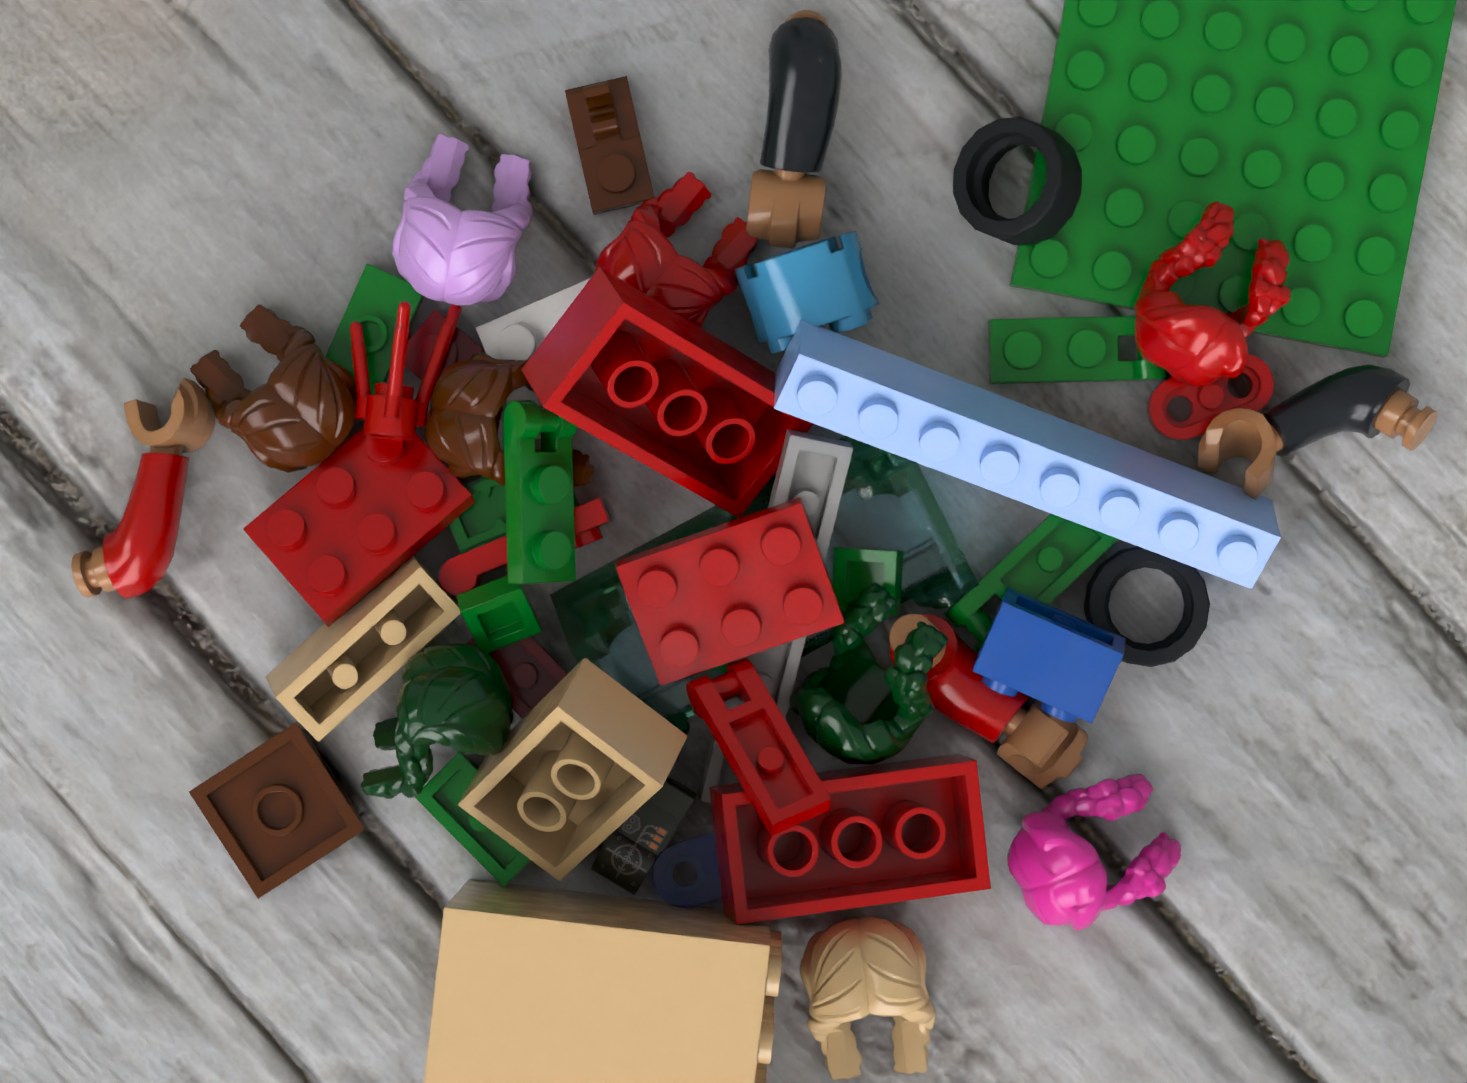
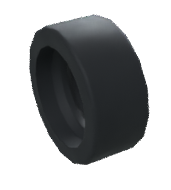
(976, 167)
(1193, 592)

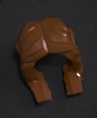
(301, 408)
(467, 417)

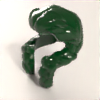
(449, 698)
(856, 705)

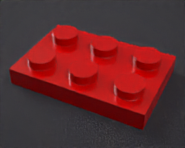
(358, 519)
(730, 591)

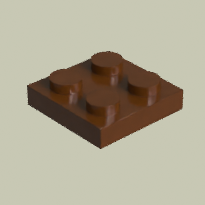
(278, 809)

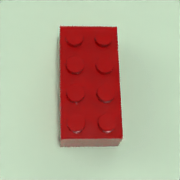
(663, 392)
(885, 840)

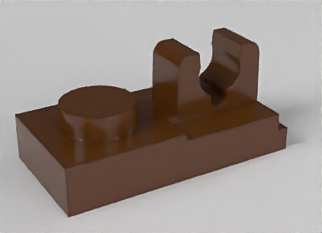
(609, 145)

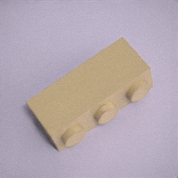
(362, 649)

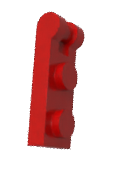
(467, 569)
(759, 747)

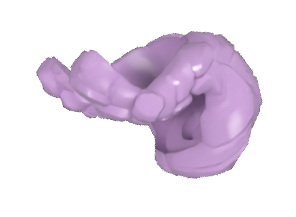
(457, 252)

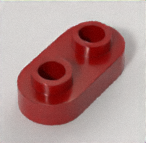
(1207, 401)

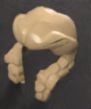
(863, 971)

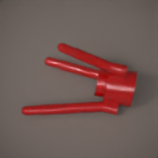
(392, 410)

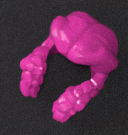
(1063, 871)

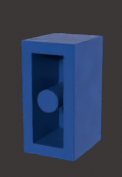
(1048, 657)

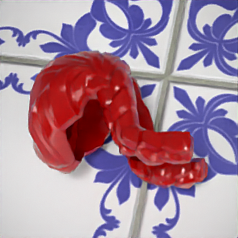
(652, 265)
(1198, 340)

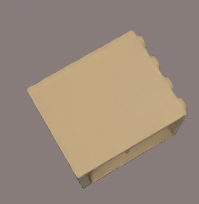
(599, 990)

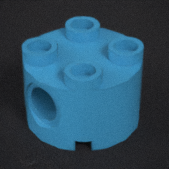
(808, 284)

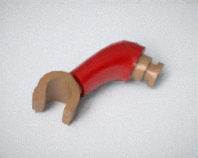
(146, 537)
(1035, 741)

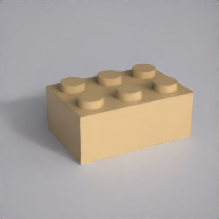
(573, 770)

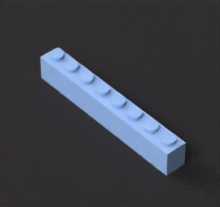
(1025, 454)

